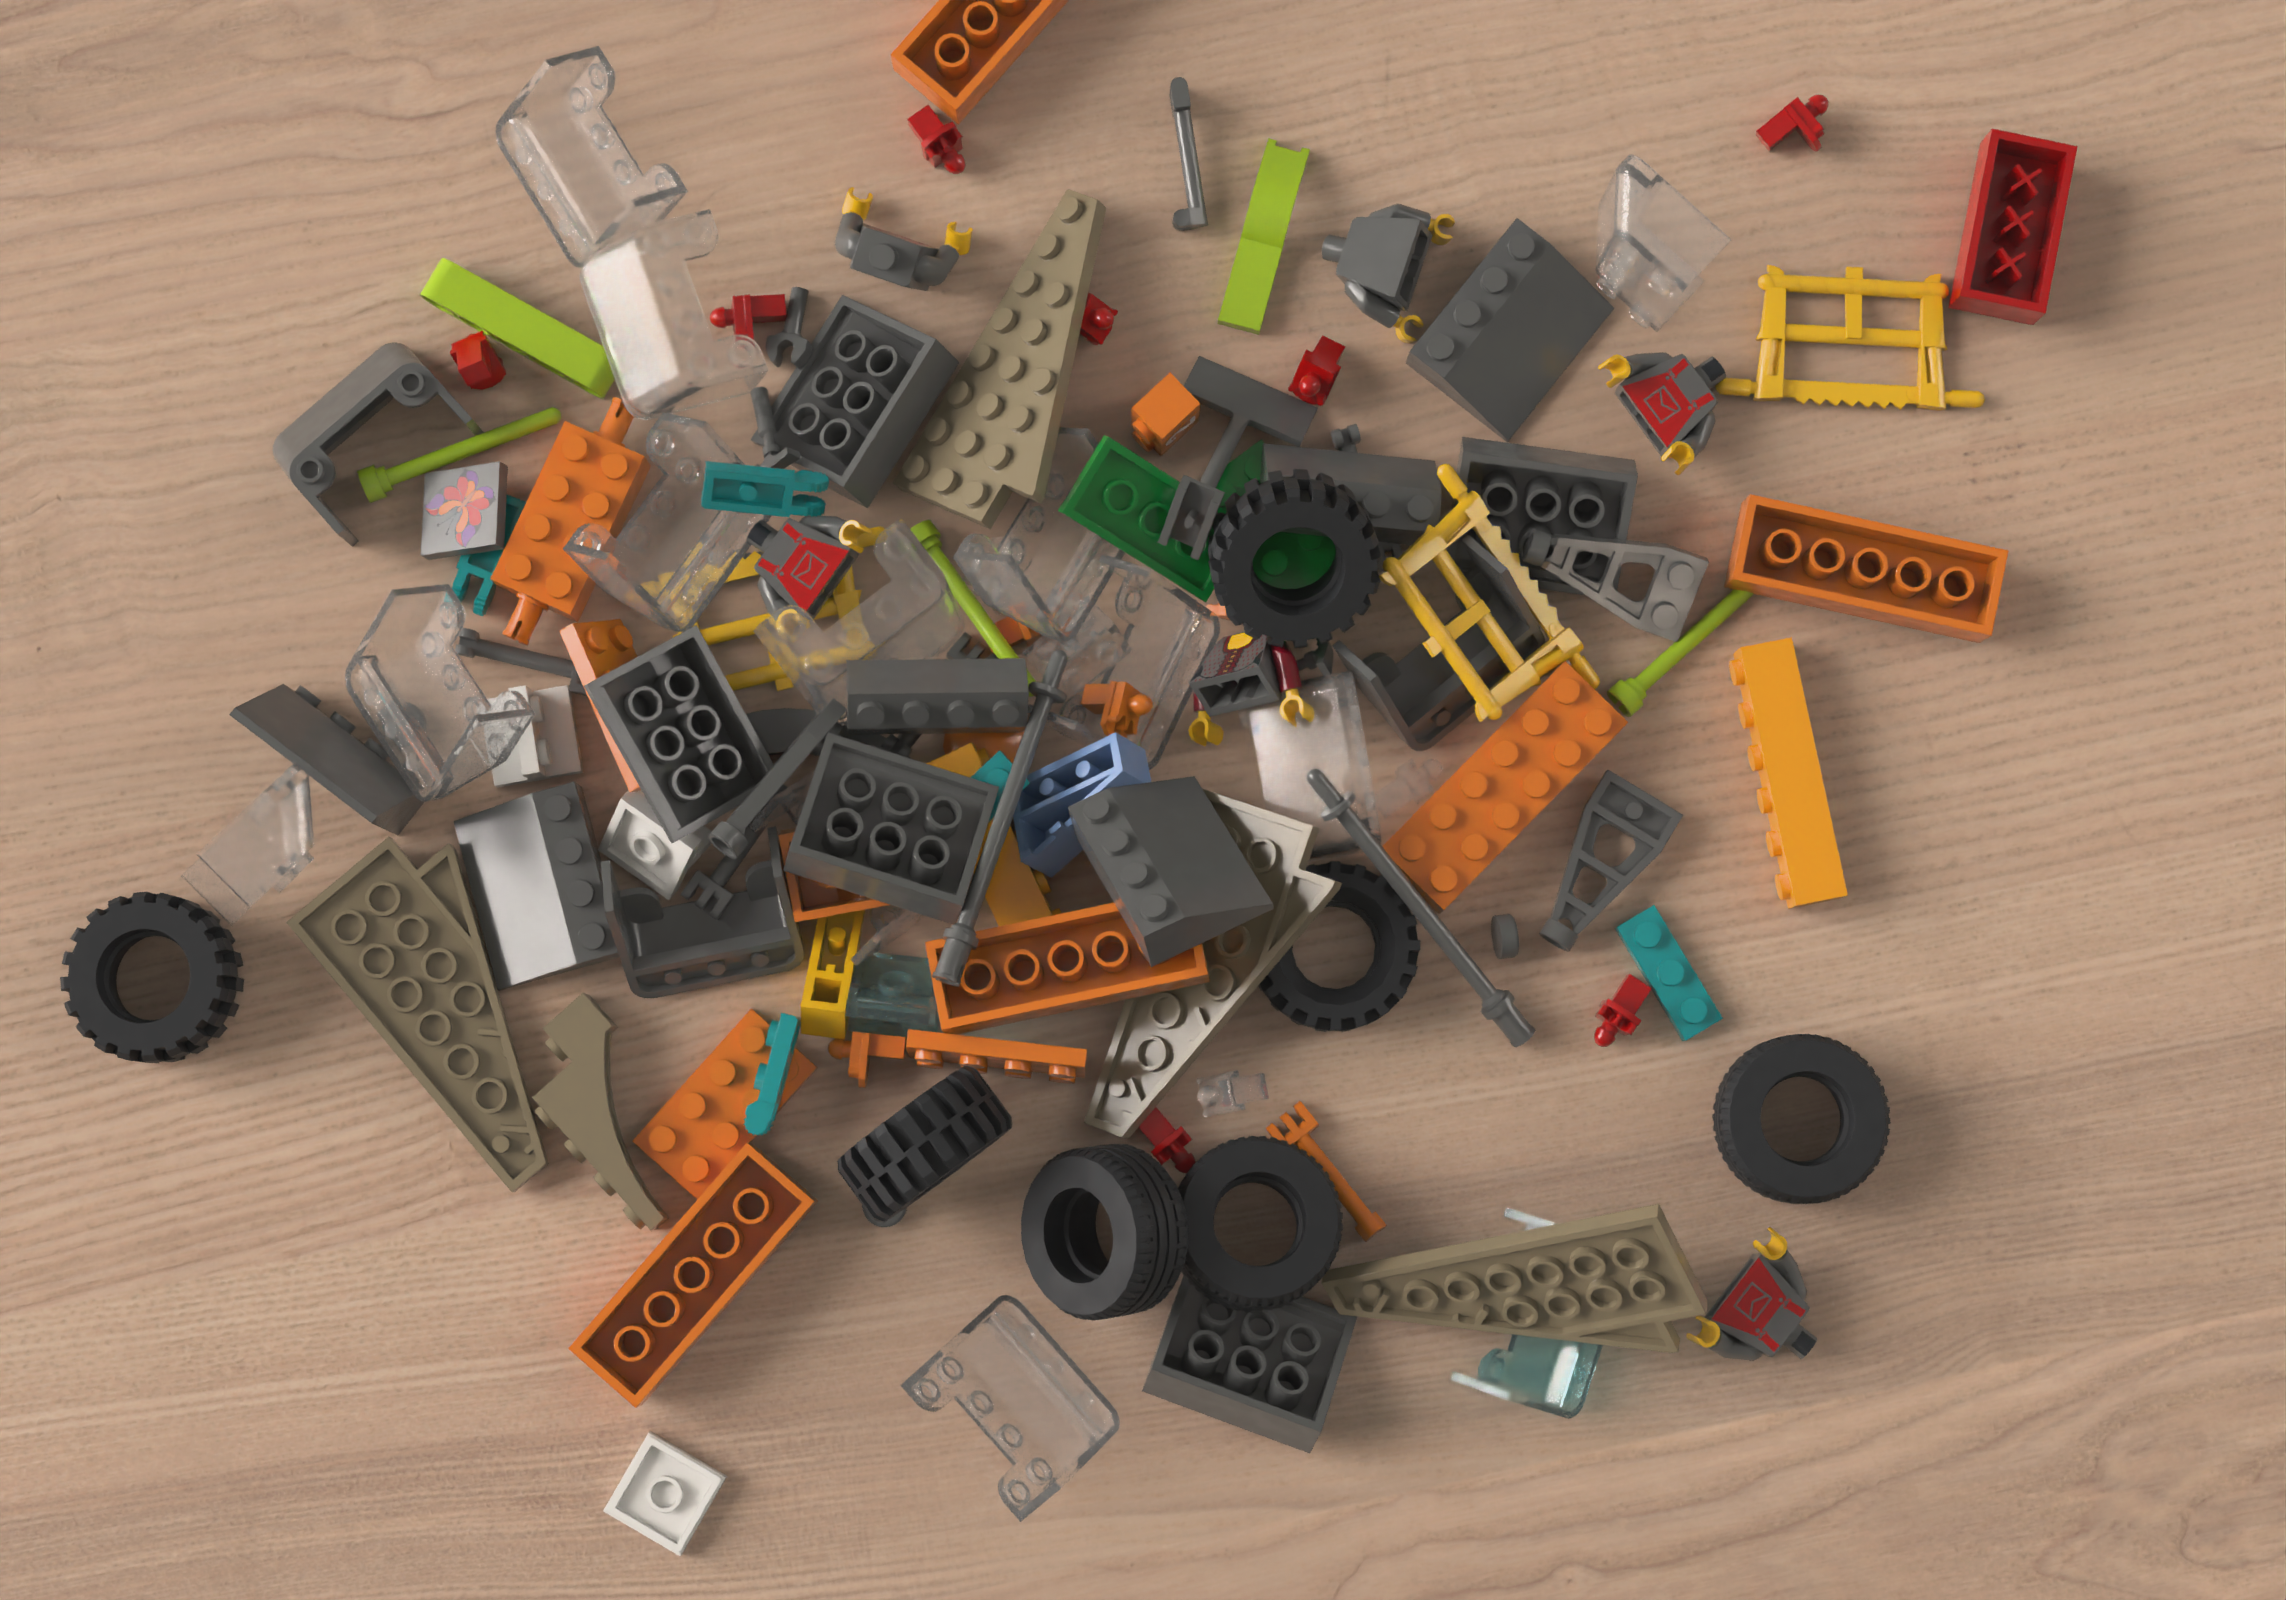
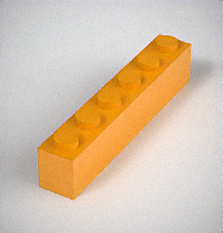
(1788, 773)
(1015, 889)

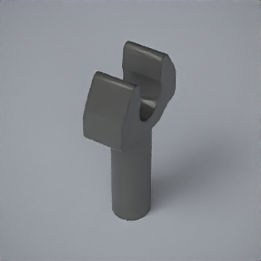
(792, 332)

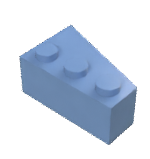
(1042, 813)

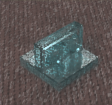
(892, 996)

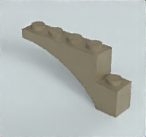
(584, 1109)

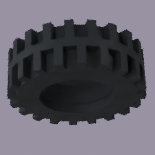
(1386, 979)

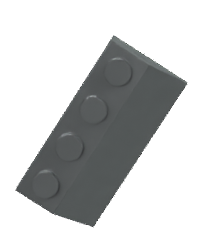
(1396, 491)
(936, 696)

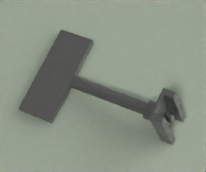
(1247, 405)

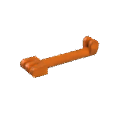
(1299, 1135)

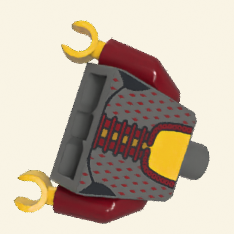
(1241, 676)

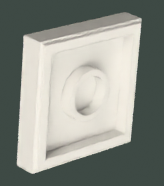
(665, 1493)

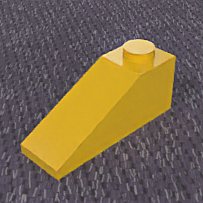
(830, 975)

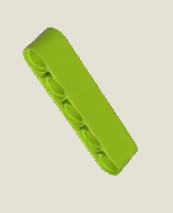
(519, 327)

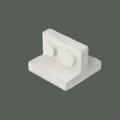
(548, 744)
(643, 848)

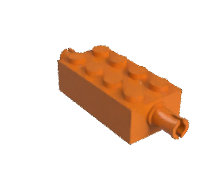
(581, 483)

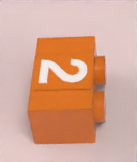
(1164, 415)

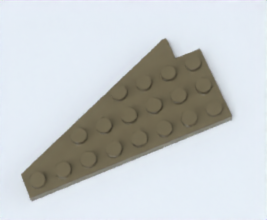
(1009, 397)
(420, 974)
(1169, 1029)
(1577, 1281)

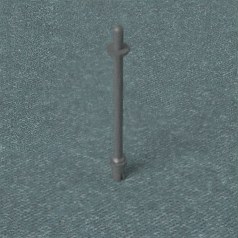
(961, 936)
(1495, 1002)

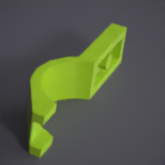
(1262, 237)

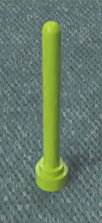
(379, 480)
(929, 538)
(1633, 691)

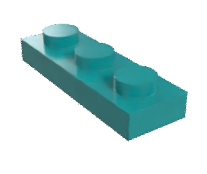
(1668, 973)

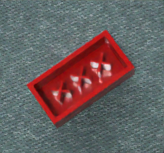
(2013, 227)

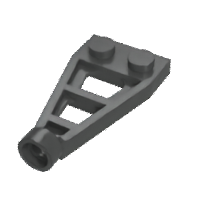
(1669, 593)
(1634, 814)
(729, 835)

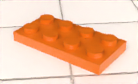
(596, 650)
(1015, 1057)
(705, 1118)

